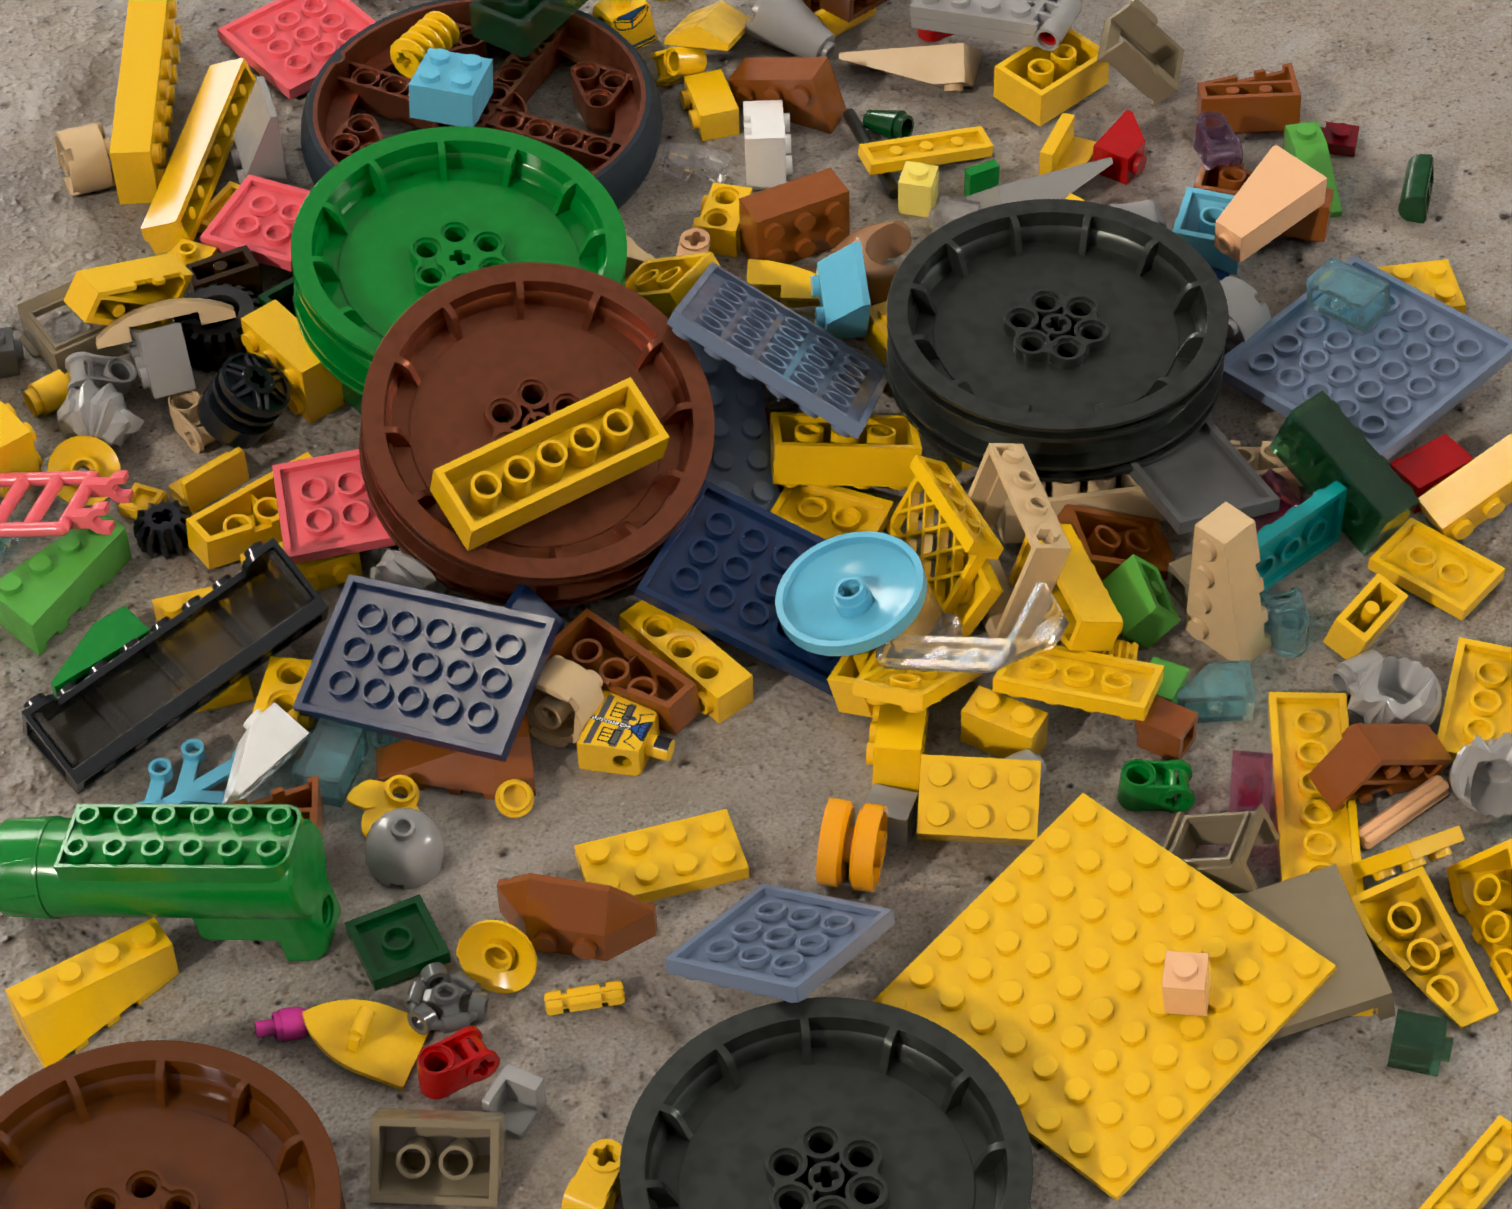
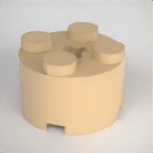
(84, 158)
(563, 701)

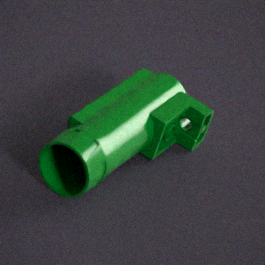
(223, 865)

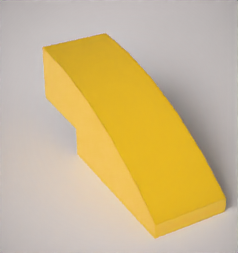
(782, 282)

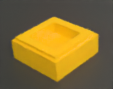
(142, 495)

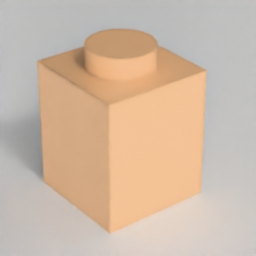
(1186, 983)

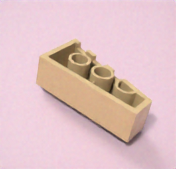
(1226, 586)

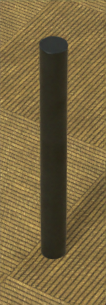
(863, 137)

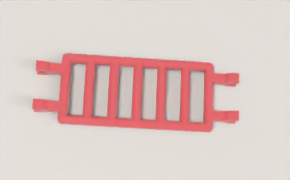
(74, 515)

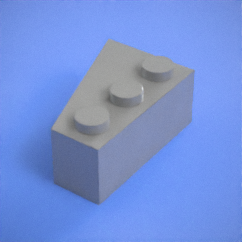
(162, 360)

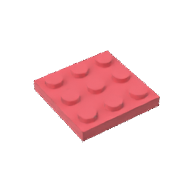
(261, 217)
(326, 508)

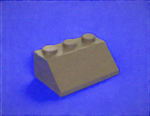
(436, 1157)

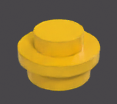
(514, 798)

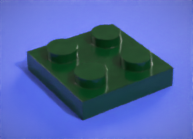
(397, 942)

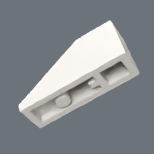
(265, 746)

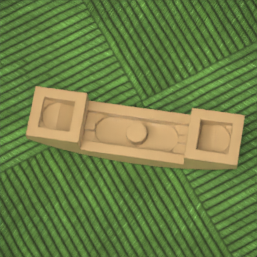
(119, 330)

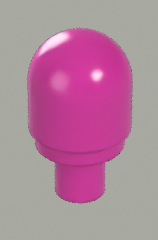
(285, 1025)

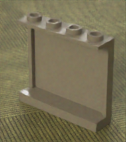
(1324, 918)

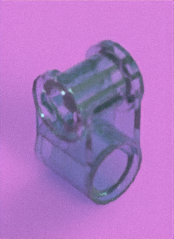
(1287, 622)

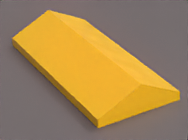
(710, 28)

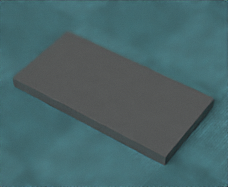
(1201, 478)

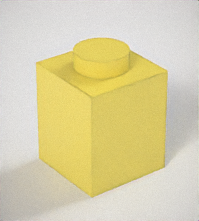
(918, 189)

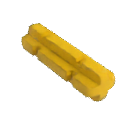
(584, 997)

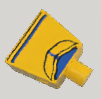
(629, 18)

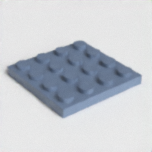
(780, 942)

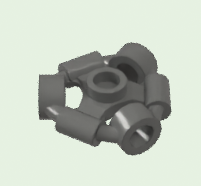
(436, 993)

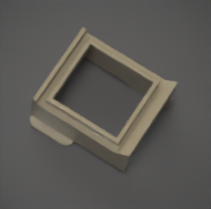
(1144, 54)
(40, 343)
(1239, 828)

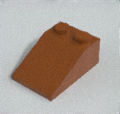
(1115, 536)

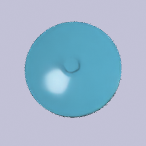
(851, 593)

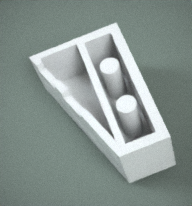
(766, 144)

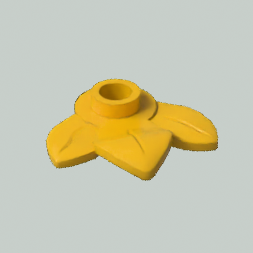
(377, 798)

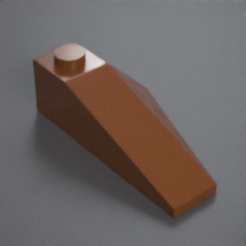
(457, 770)

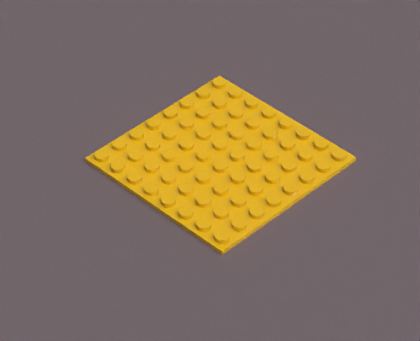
(1065, 997)

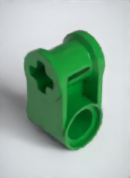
(1153, 785)

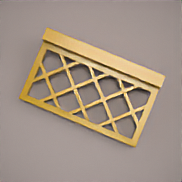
(956, 514)

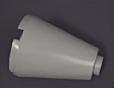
(791, 28)

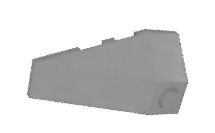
(1045, 186)

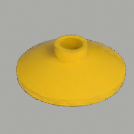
(84, 453)
(488, 965)

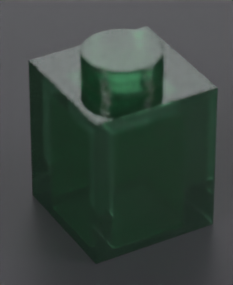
(1419, 1043)

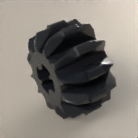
(162, 529)

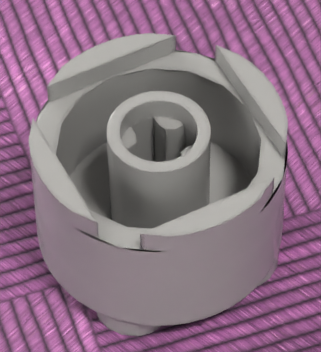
(1244, 311)

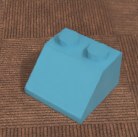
(1197, 225)
(842, 293)

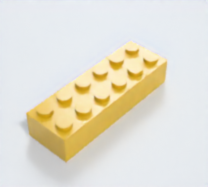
(548, 463)

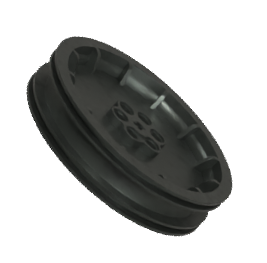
(1057, 335)
(834, 1080)

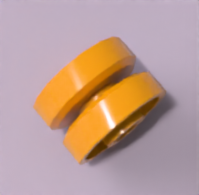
(851, 844)

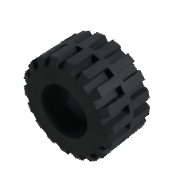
(215, 342)

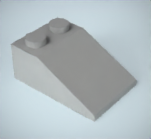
(258, 138)

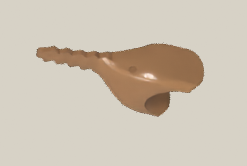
(878, 244)

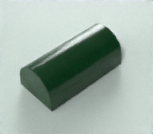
(1417, 188)

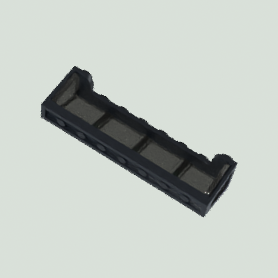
(174, 667)

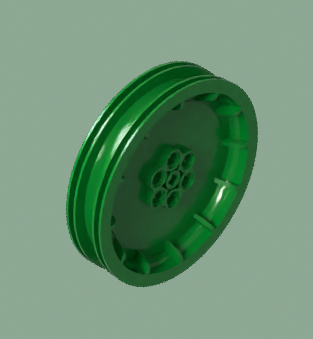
(430, 210)

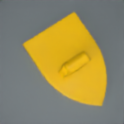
(366, 1039)

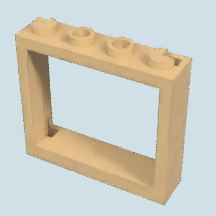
(1010, 473)

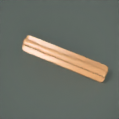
(1402, 811)

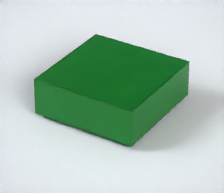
(981, 177)

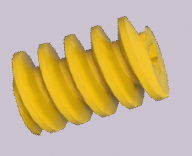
(433, 31)

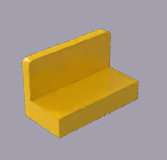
(1063, 148)
(211, 480)

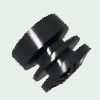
(243, 400)

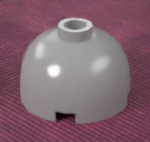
(404, 848)

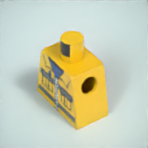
(622, 738)

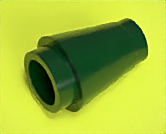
(889, 123)

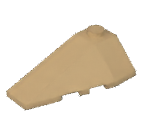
(937, 65)

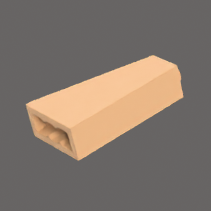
(1268, 204)

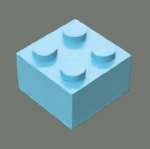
(451, 88)

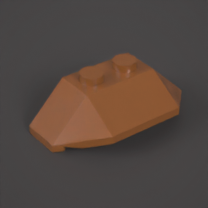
(576, 915)

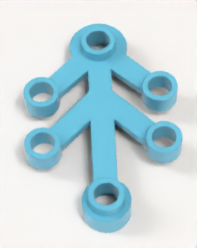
(188, 789)

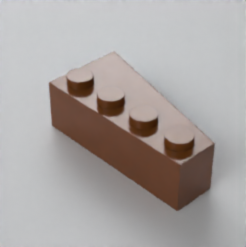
(629, 670)

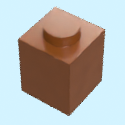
(1167, 729)

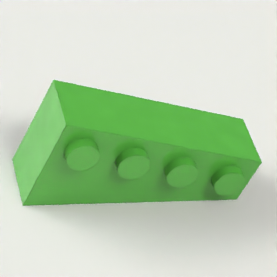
(58, 582)

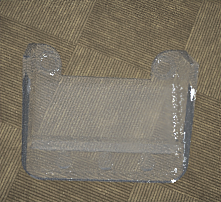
(938, 644)

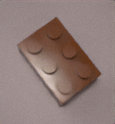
(795, 218)

